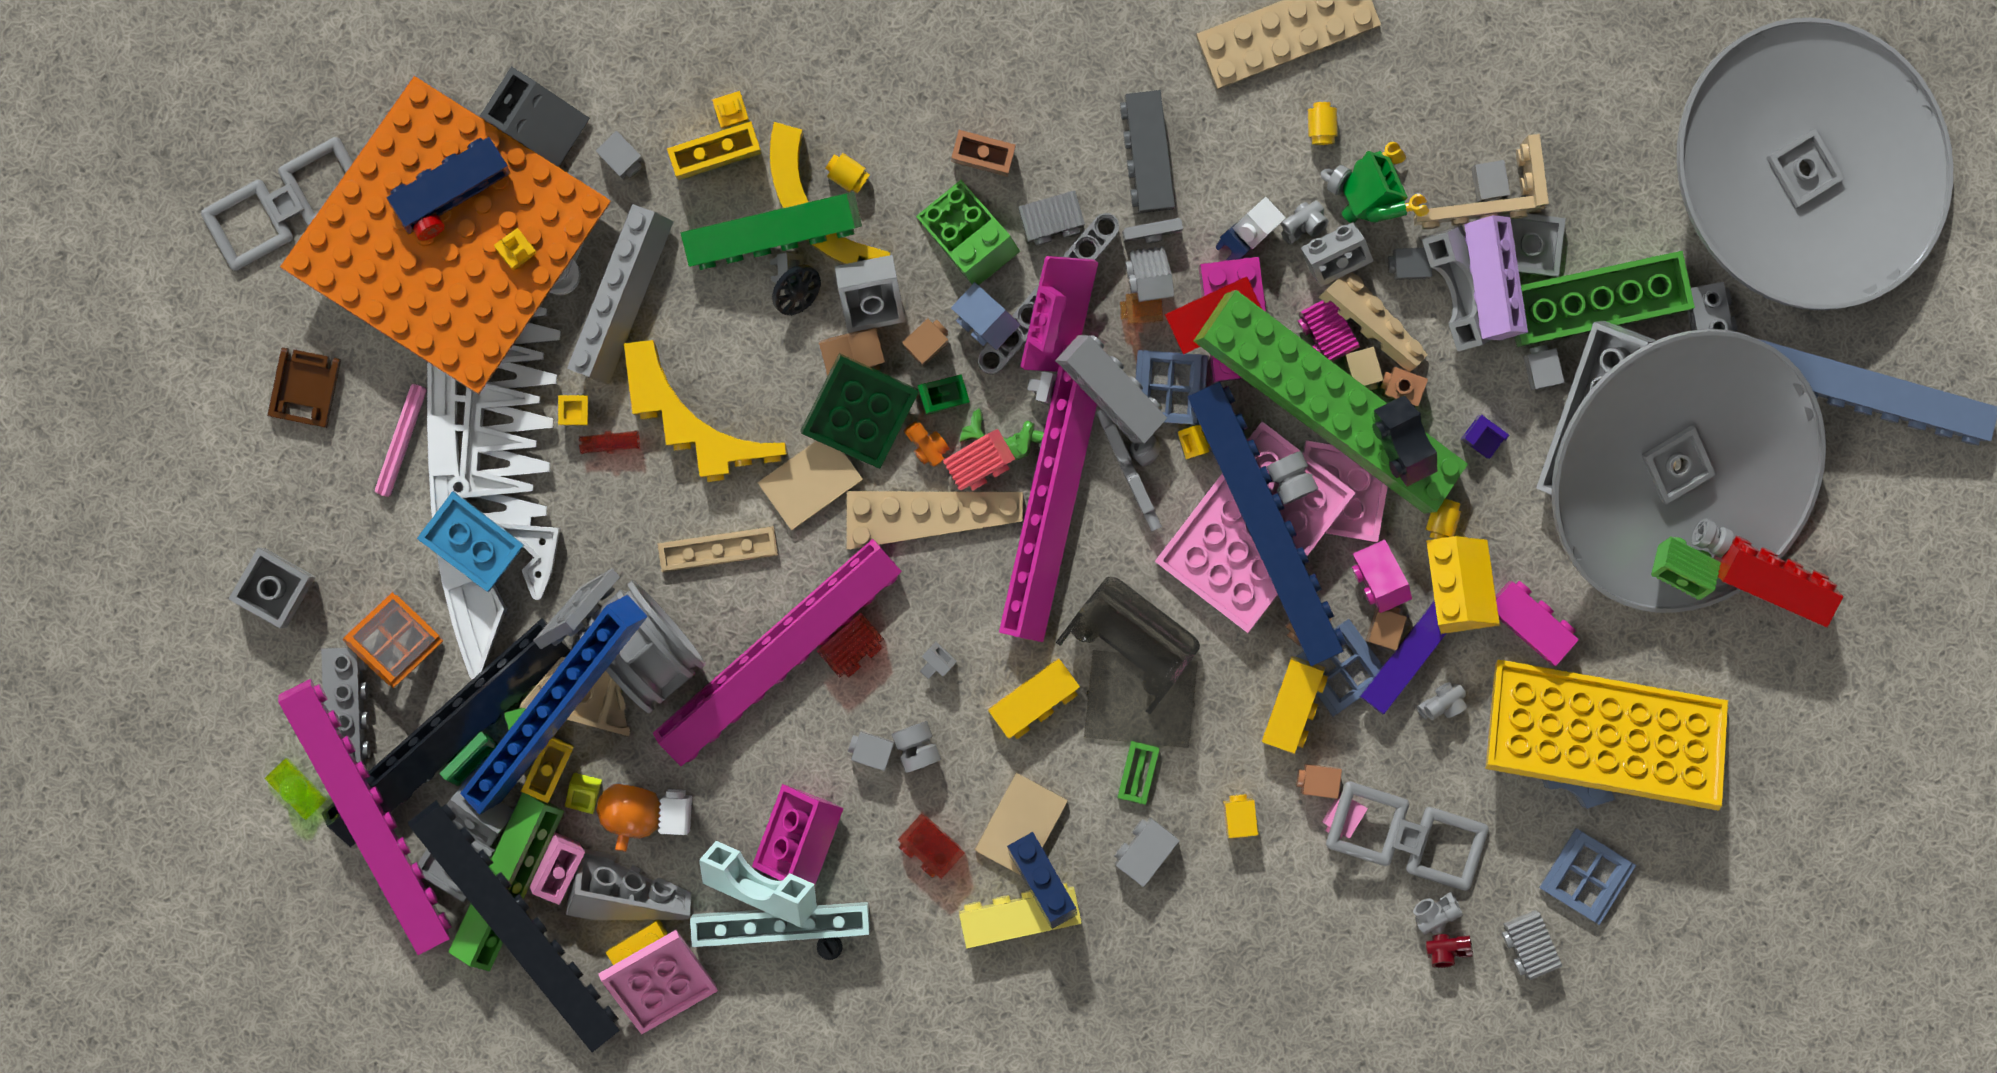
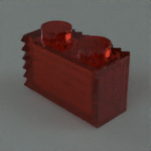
(851, 645)

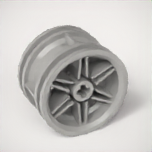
(655, 657)

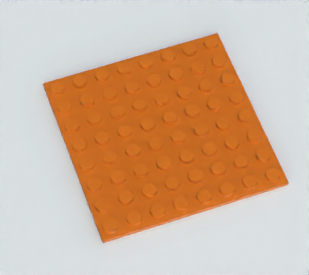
(451, 293)

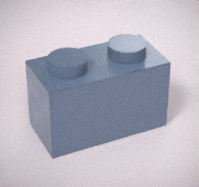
(984, 315)

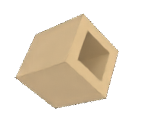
(1364, 367)

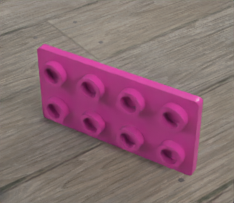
(1058, 310)

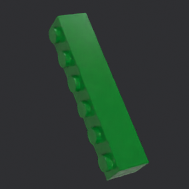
(772, 229)

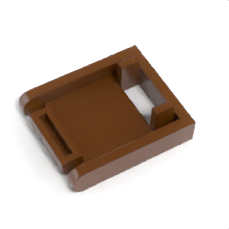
(306, 383)

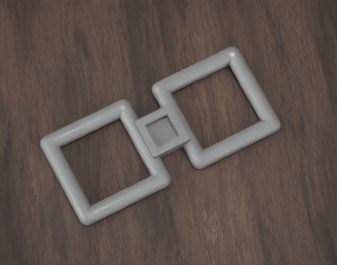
(279, 205)
(1407, 836)

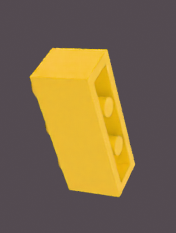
(714, 150)
(1034, 699)
(1295, 705)

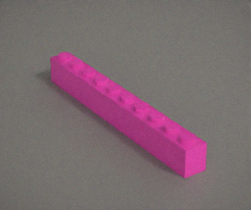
(1049, 510)
(777, 653)
(364, 816)

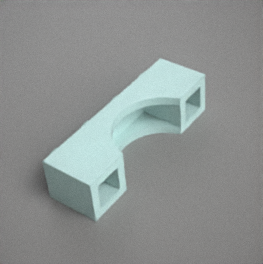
(731, 874)

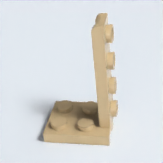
(1532, 185)

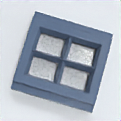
(1170, 379)
(1348, 671)
(1587, 876)

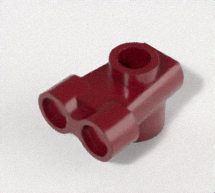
(1444, 950)

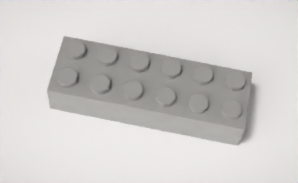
(1603, 350)

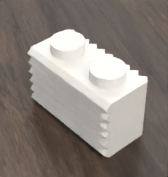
(675, 812)

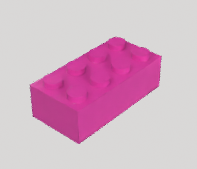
(1220, 274)

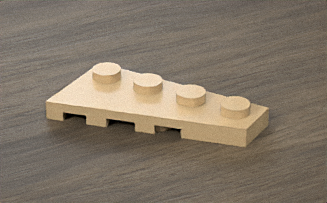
(1375, 320)

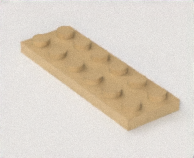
(1281, 35)

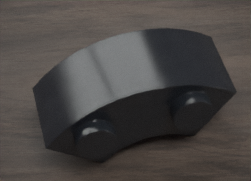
(1405, 441)

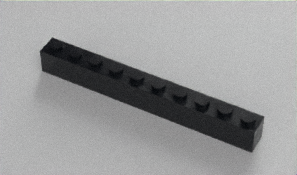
(457, 723)
(513, 925)

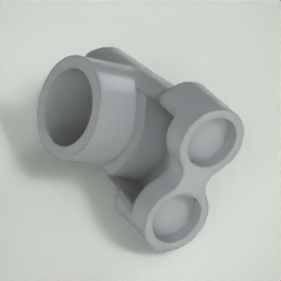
(1305, 218)
(1447, 701)
(1434, 916)

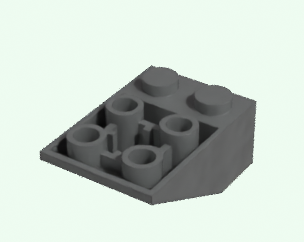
(534, 116)

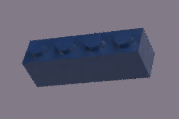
(449, 183)

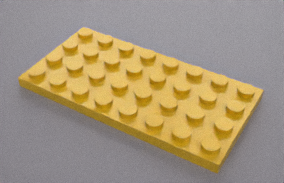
(1607, 735)

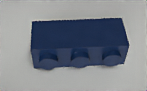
(1042, 880)

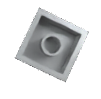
(869, 293)
(272, 587)

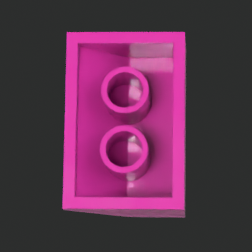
(797, 835)

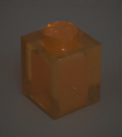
(1141, 312)

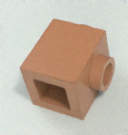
(1402, 383)

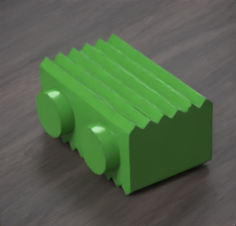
(1686, 567)

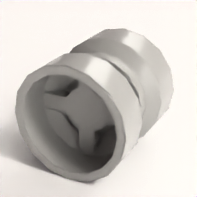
(1711, 537)

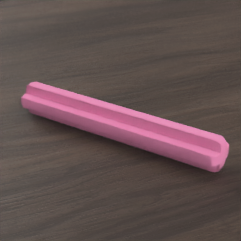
(400, 440)

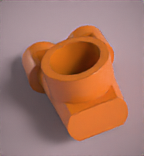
(929, 447)

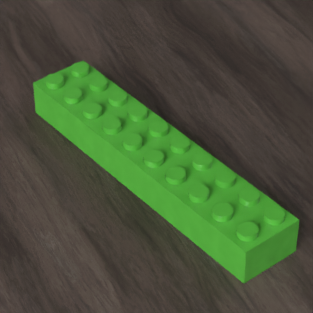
(1316, 393)

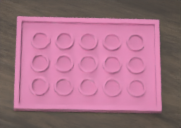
(1215, 548)

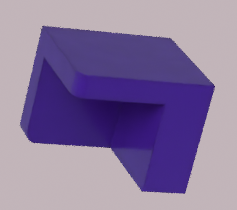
(1484, 436)

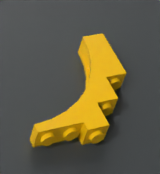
(653, 394)

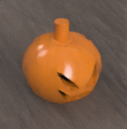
(628, 813)

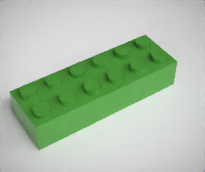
(1608, 294)

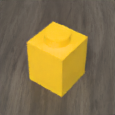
(1240, 816)

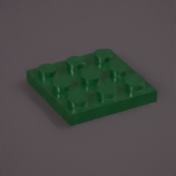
(859, 411)

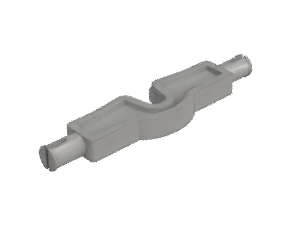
(1129, 471)

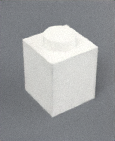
(1259, 222)

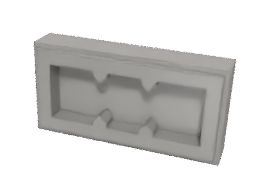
(1153, 231)

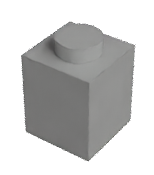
(620, 155)
(1490, 181)
(1543, 367)
(870, 750)

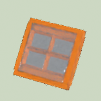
(392, 640)

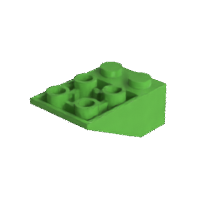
(968, 233)

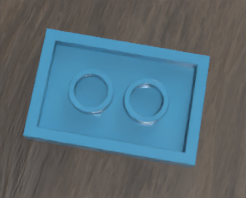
(470, 541)

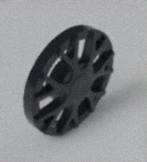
(796, 290)

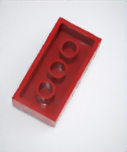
(1779, 581)

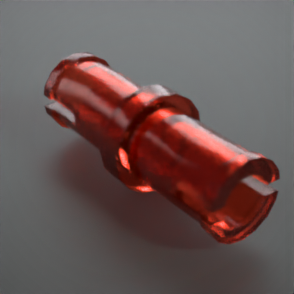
(609, 442)

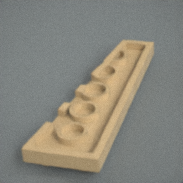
(914, 515)

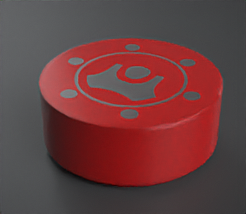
(428, 227)

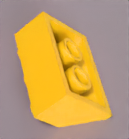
(1462, 584)

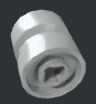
(1292, 477)
(912, 737)

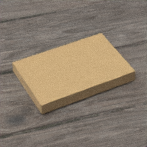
(809, 482)
(1022, 810)

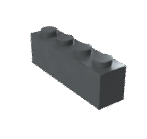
(1148, 151)

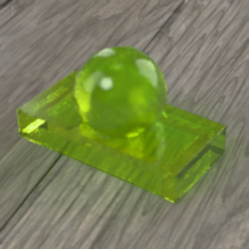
(296, 789)

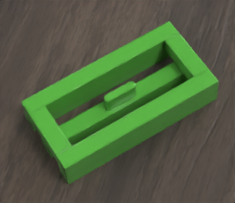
(1144, 748)

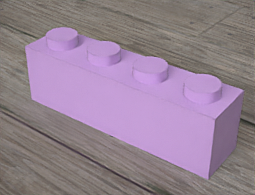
(1495, 278)

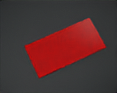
(1190, 318)

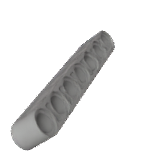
(1091, 236)

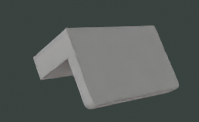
(485, 826)

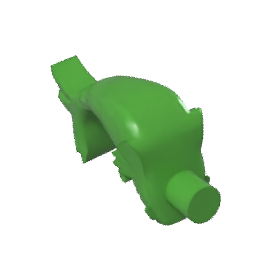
(1018, 444)

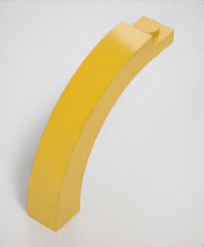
(784, 166)

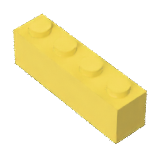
(1007, 919)

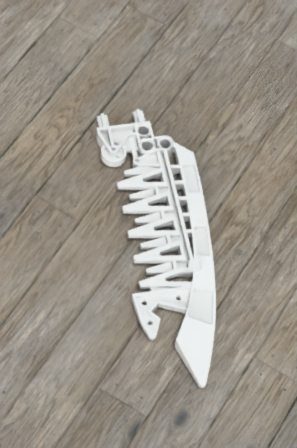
(472, 610)

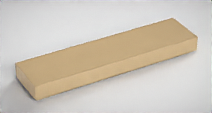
(717, 549)

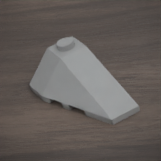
(615, 893)

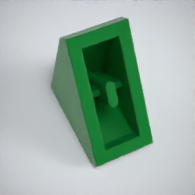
(943, 394)

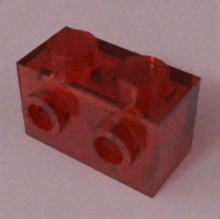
(930, 846)

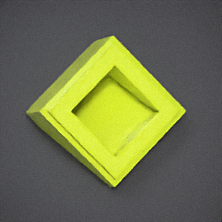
(583, 793)

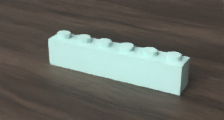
(760, 926)

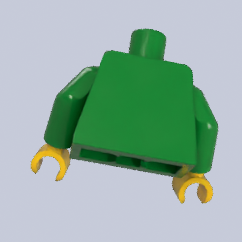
(1376, 190)

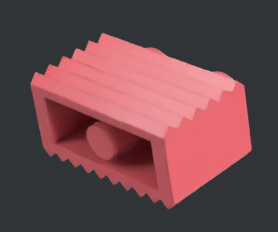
(979, 460)

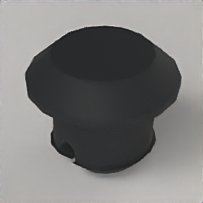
(829, 947)

